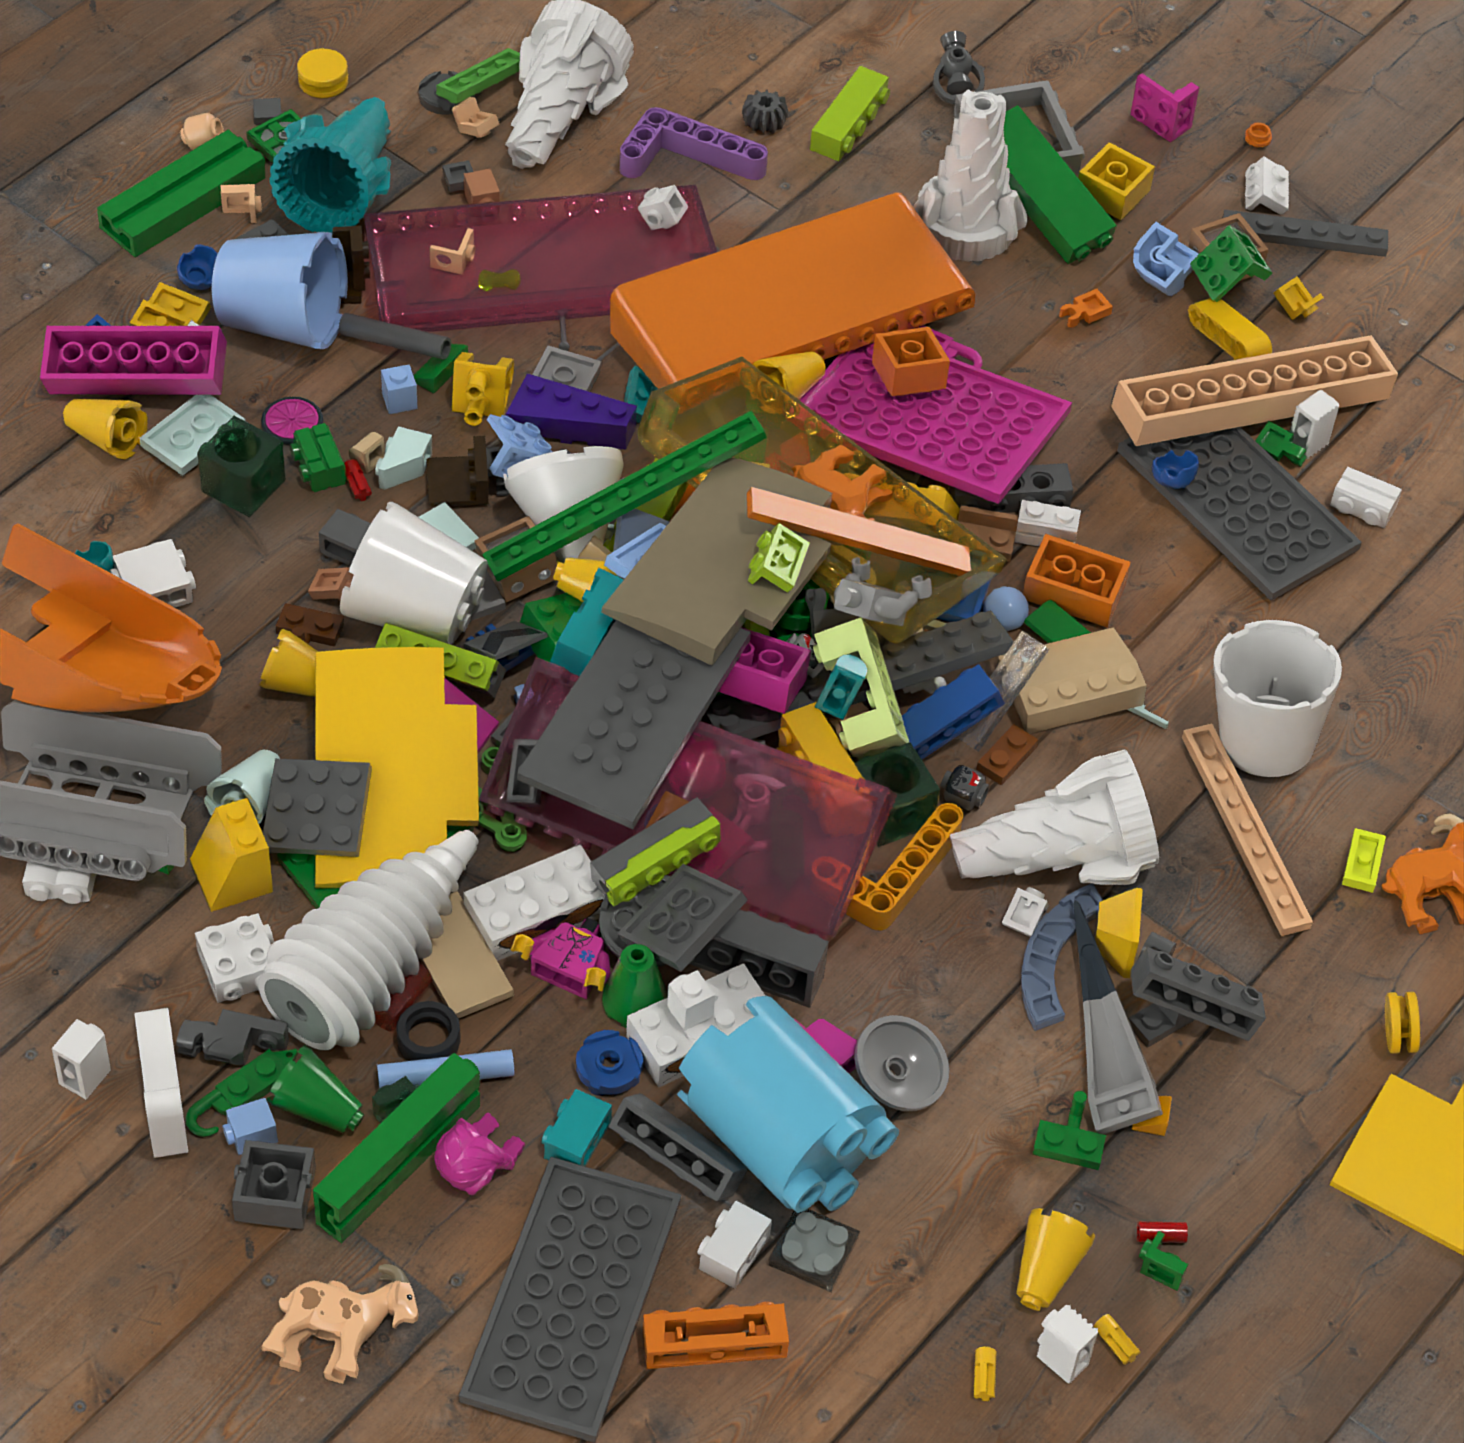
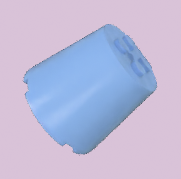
(282, 287)

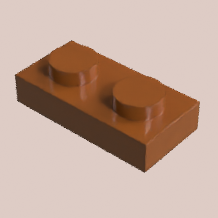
(1007, 754)

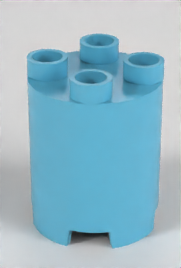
(785, 1107)

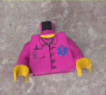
(568, 957)

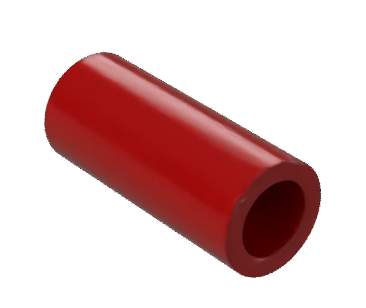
(1174, 1231)

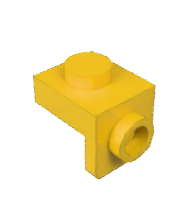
(1297, 299)

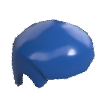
(197, 267)
(1175, 470)

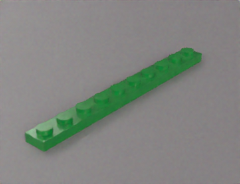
(624, 495)

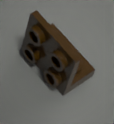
(459, 478)

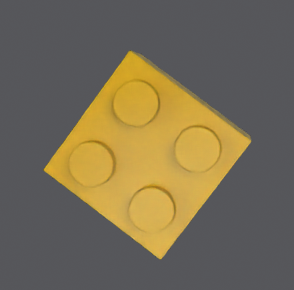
(1117, 179)

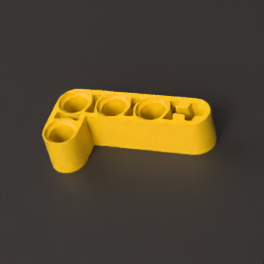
(1229, 329)

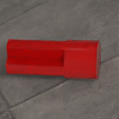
(357, 480)

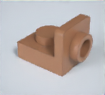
(330, 583)

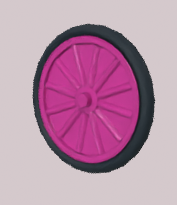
(290, 414)

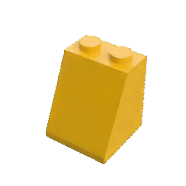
(232, 857)

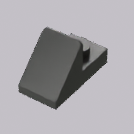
(1156, 1023)

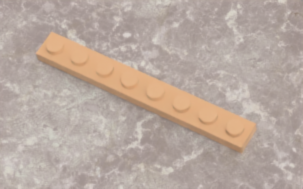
(1247, 830)

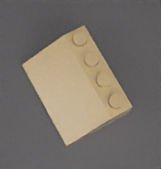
(1080, 682)

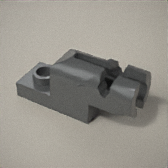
(231, 1037)

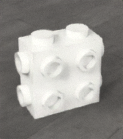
(157, 571)
(234, 955)

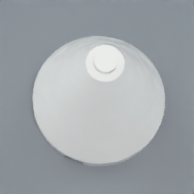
(560, 480)

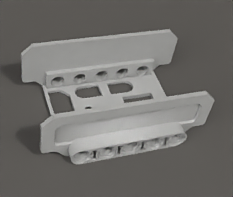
(111, 754)

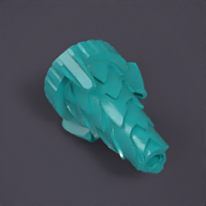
(332, 171)

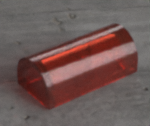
(414, 988)

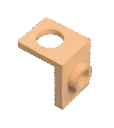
(458, 258)

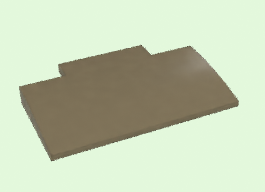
(696, 573)

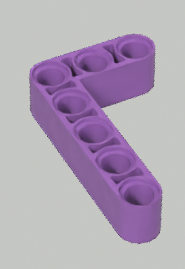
(692, 139)

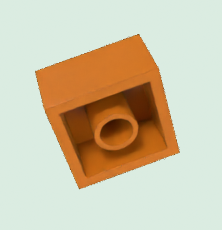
(910, 361)

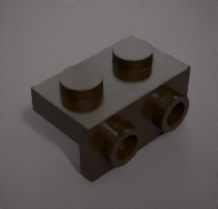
(355, 253)

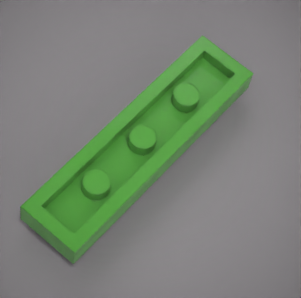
(479, 76)

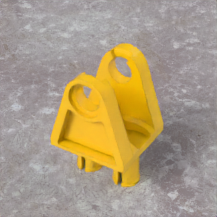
(481, 387)

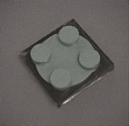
(814, 1248)

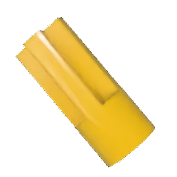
(1117, 1339)
(985, 1373)

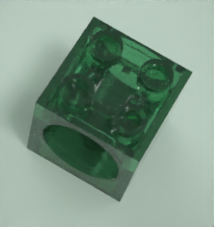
(241, 466)
(906, 774)

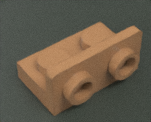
(993, 527)

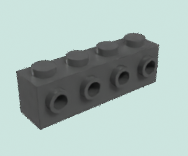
(1198, 993)
(678, 1147)

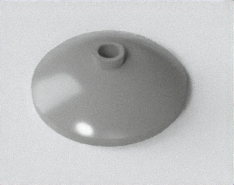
(911, 1053)

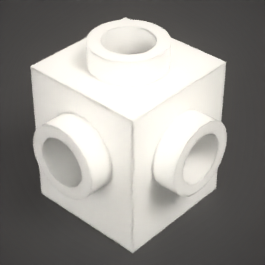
(662, 207)

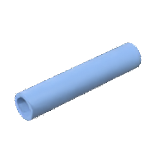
(490, 1064)

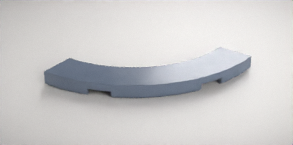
(1042, 954)

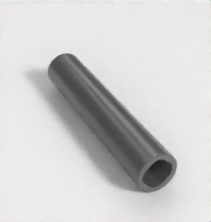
(395, 336)

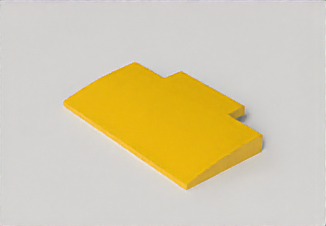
(422, 752)
(1410, 1161)

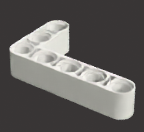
(161, 1083)

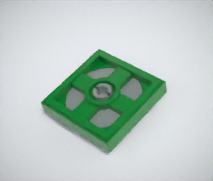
(271, 134)

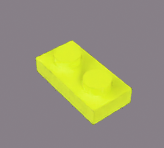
(1364, 860)

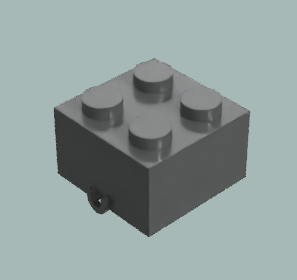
(273, 1184)

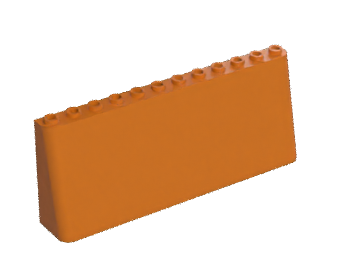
(791, 293)

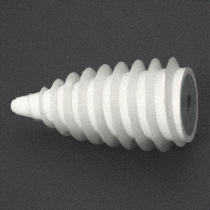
(362, 945)

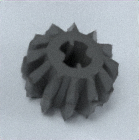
(765, 111)

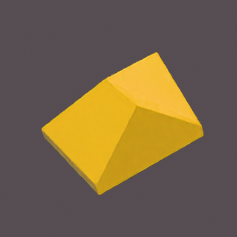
(1120, 929)

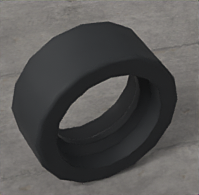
(426, 1012)

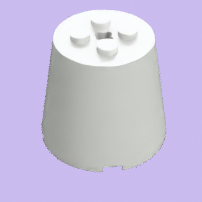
(413, 577)
(1273, 695)

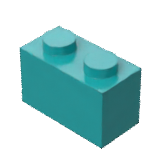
(578, 1128)

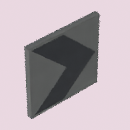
(505, 640)

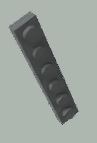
(1316, 233)

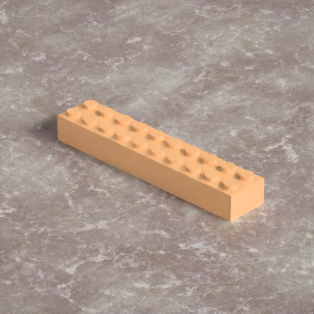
(1251, 389)

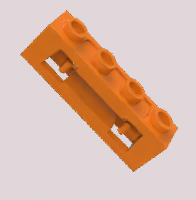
(715, 1335)

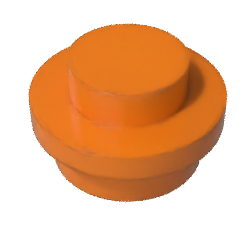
(1258, 135)

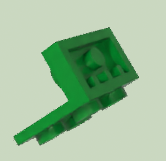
(1228, 261)

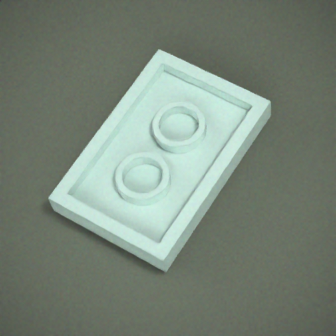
(185, 430)

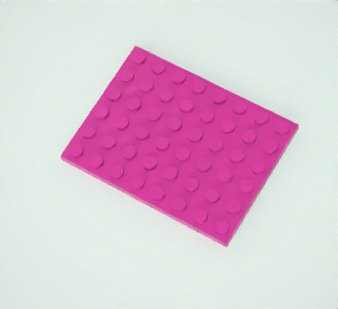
(967, 436)

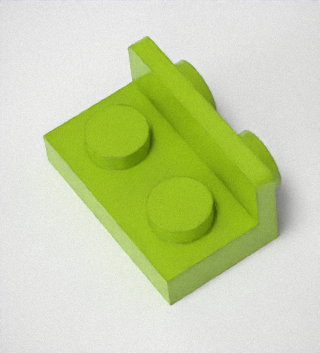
(778, 557)

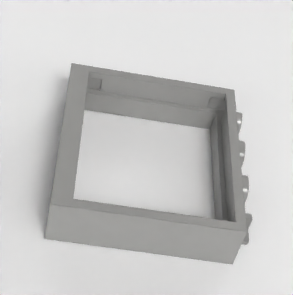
(1041, 94)

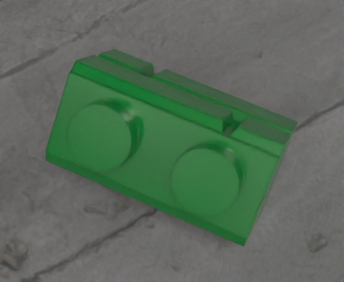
(318, 457)

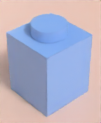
(399, 389)
(250, 1122)

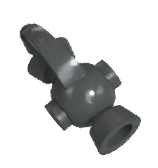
(956, 65)

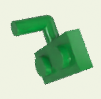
(1070, 1142)

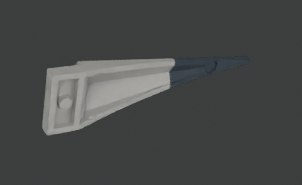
(1117, 1073)

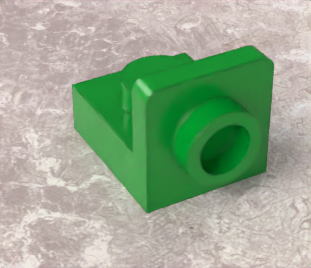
(1162, 1266)

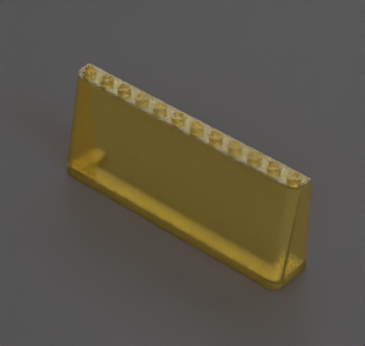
(798, 437)

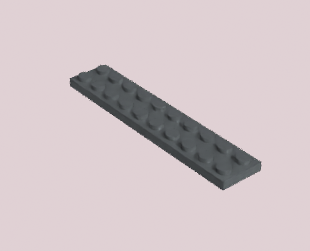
(907, 664)

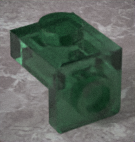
(390, 1097)

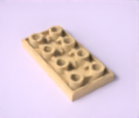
(464, 966)

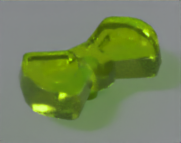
(509, 279)

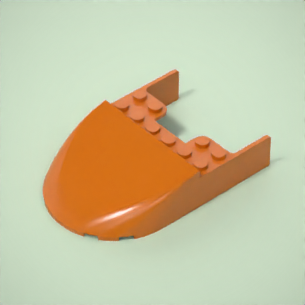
(103, 639)

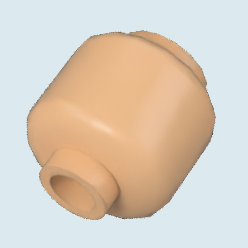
(200, 129)

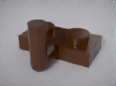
(310, 624)

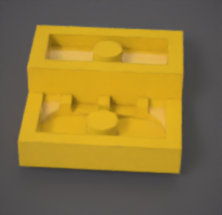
(170, 308)

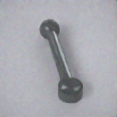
(564, 345)

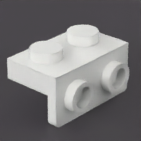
(1267, 185)

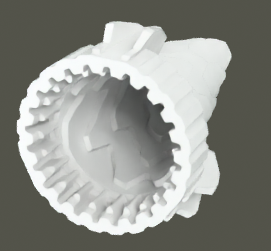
(568, 60)
(971, 197)
(1087, 819)

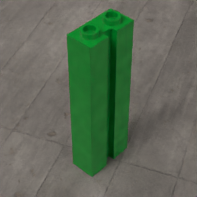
(1052, 192)
(179, 193)
(396, 1147)

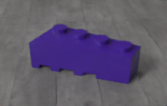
(573, 413)

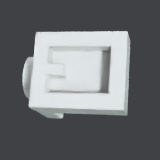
(1025, 911)

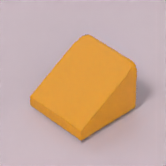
(1158, 1124)

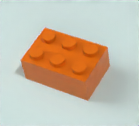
(1076, 579)

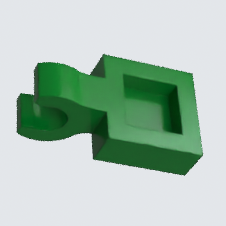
(1278, 442)

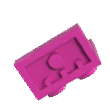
(1161, 110)

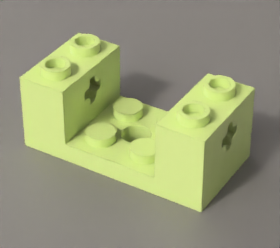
(879, 728)

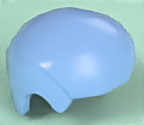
(1008, 606)

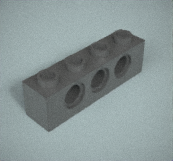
(1039, 483)

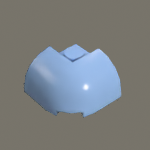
(1163, 259)

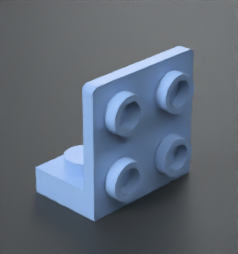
(519, 443)

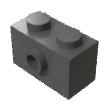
(342, 536)

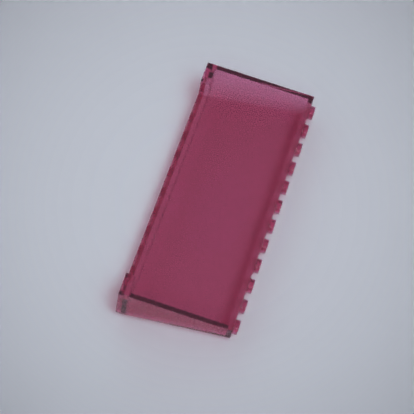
(563, 247)
(787, 826)

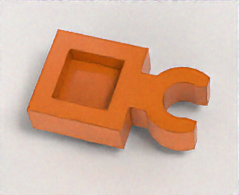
(1087, 306)

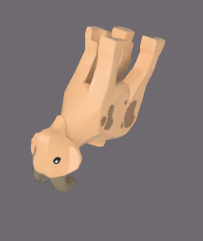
(339, 1316)

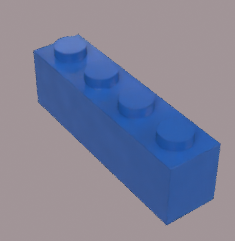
(951, 710)

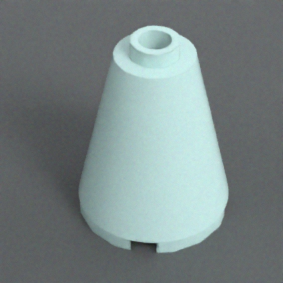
(246, 780)

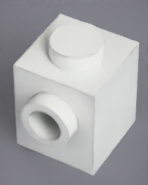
(690, 999)

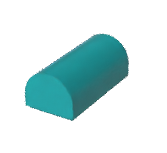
(842, 686)

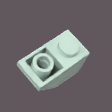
(403, 457)

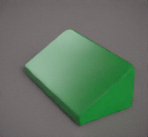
(438, 371)
(1054, 623)

